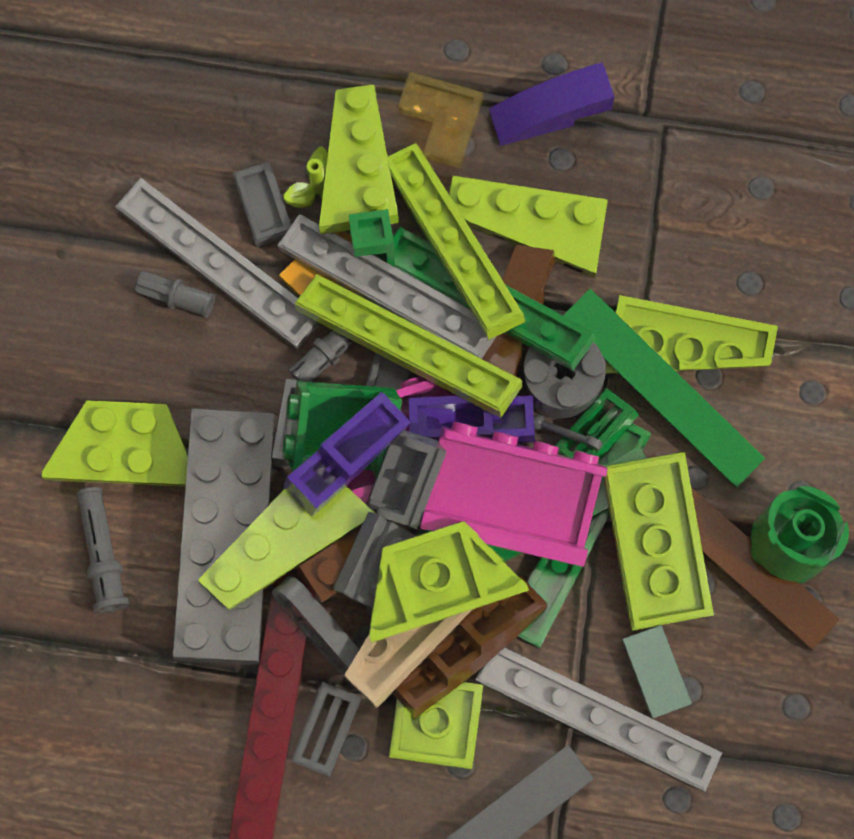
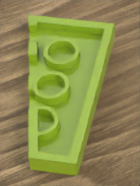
(356, 162)
(535, 218)
(697, 338)
(278, 542)

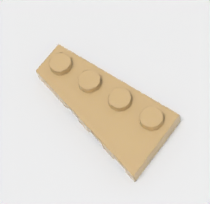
(387, 662)

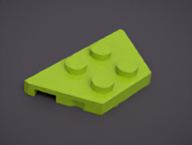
(121, 446)
(437, 579)

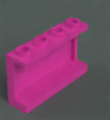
(515, 493)

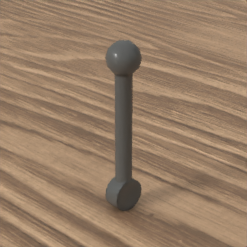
(591, 442)

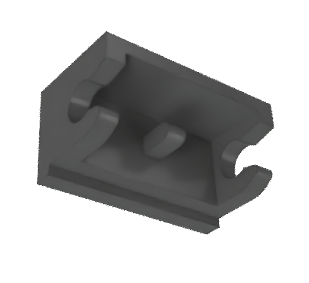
(406, 478)

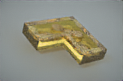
(450, 109)

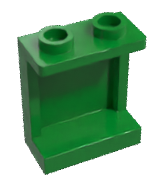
(320, 411)

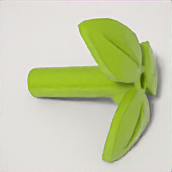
(304, 194)

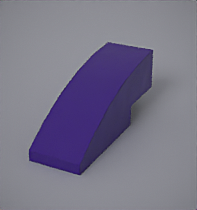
(553, 104)
(433, 413)
(346, 454)

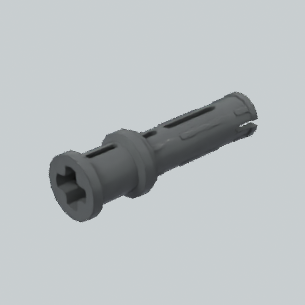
(103, 568)

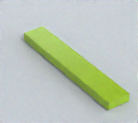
(454, 242)
(409, 345)

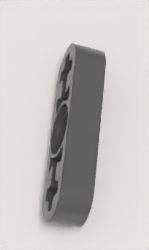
(316, 623)

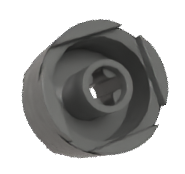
(567, 396)

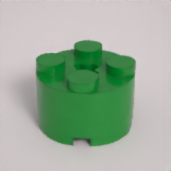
(799, 534)

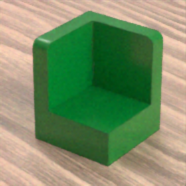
(372, 234)

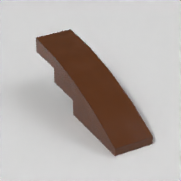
(528, 274)
(468, 649)

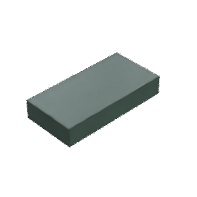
(656, 672)

